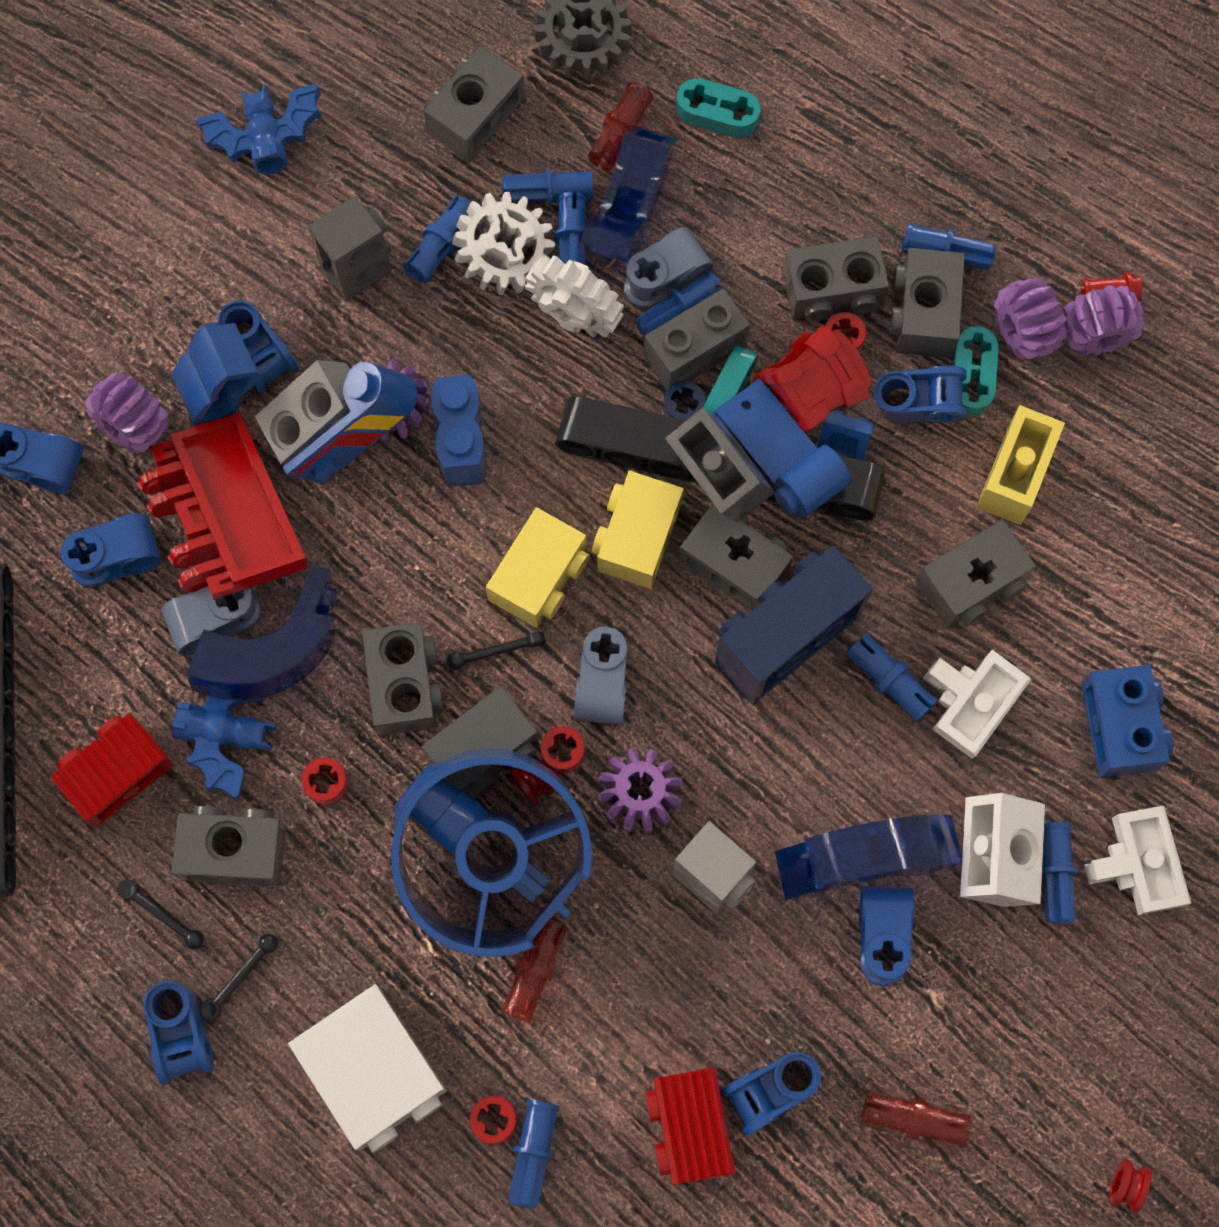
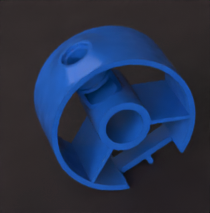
(454, 820)

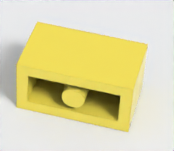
(1020, 465)
(638, 529)
(537, 568)

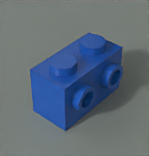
(1126, 721)

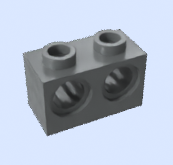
(351, 247)
(830, 267)
(696, 340)
(390, 680)

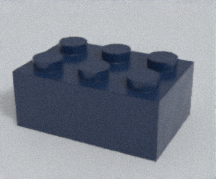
(791, 623)

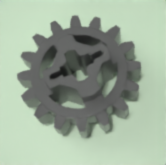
(584, 34)

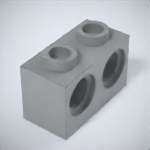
(305, 409)

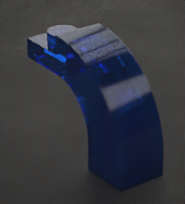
(632, 194)
(274, 663)
(868, 853)

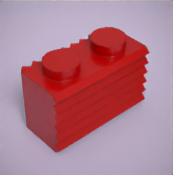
(111, 769)
(691, 1126)

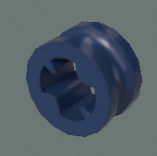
(680, 389)

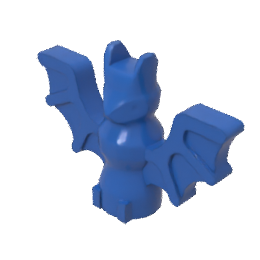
(264, 134)
(216, 727)

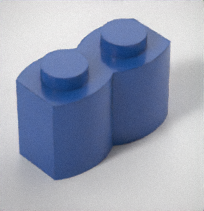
(214, 373)
(459, 430)

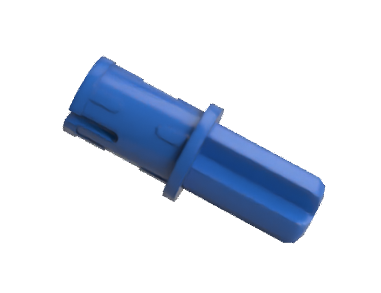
(548, 185)
(571, 228)
(977, 253)
(678, 302)
(1058, 873)
(533, 1154)

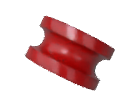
(853, 323)
(548, 746)
(314, 771)
(530, 785)
(506, 1111)
(1130, 1186)

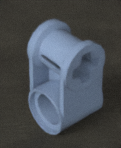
(668, 264)
(197, 611)
(602, 684)

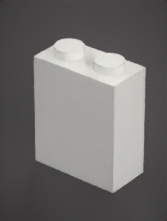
(368, 1070)

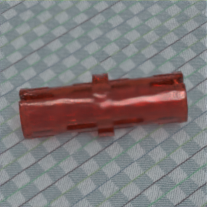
(617, 123)
(533, 972)
(915, 1118)

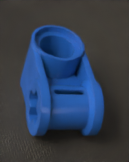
(264, 347)
(926, 395)
(40, 459)
(115, 550)
(887, 924)
(178, 1035)
(769, 1092)

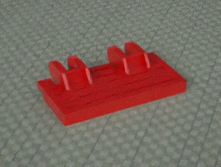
(225, 493)

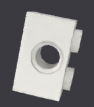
(1002, 850)

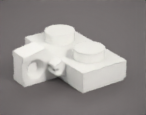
(975, 699)
(1143, 861)

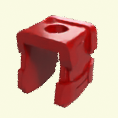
(817, 376)

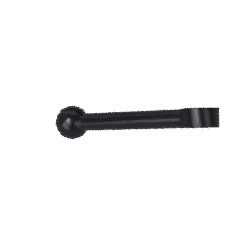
(457, 660)
(129, 890)
(211, 1009)

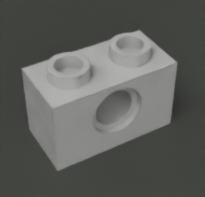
(715, 869)

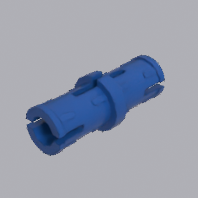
(436, 242)
(891, 677)

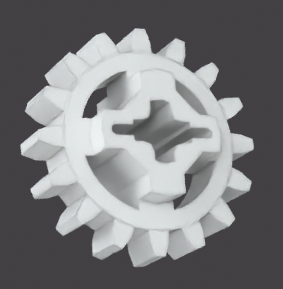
(513, 226)
(574, 296)

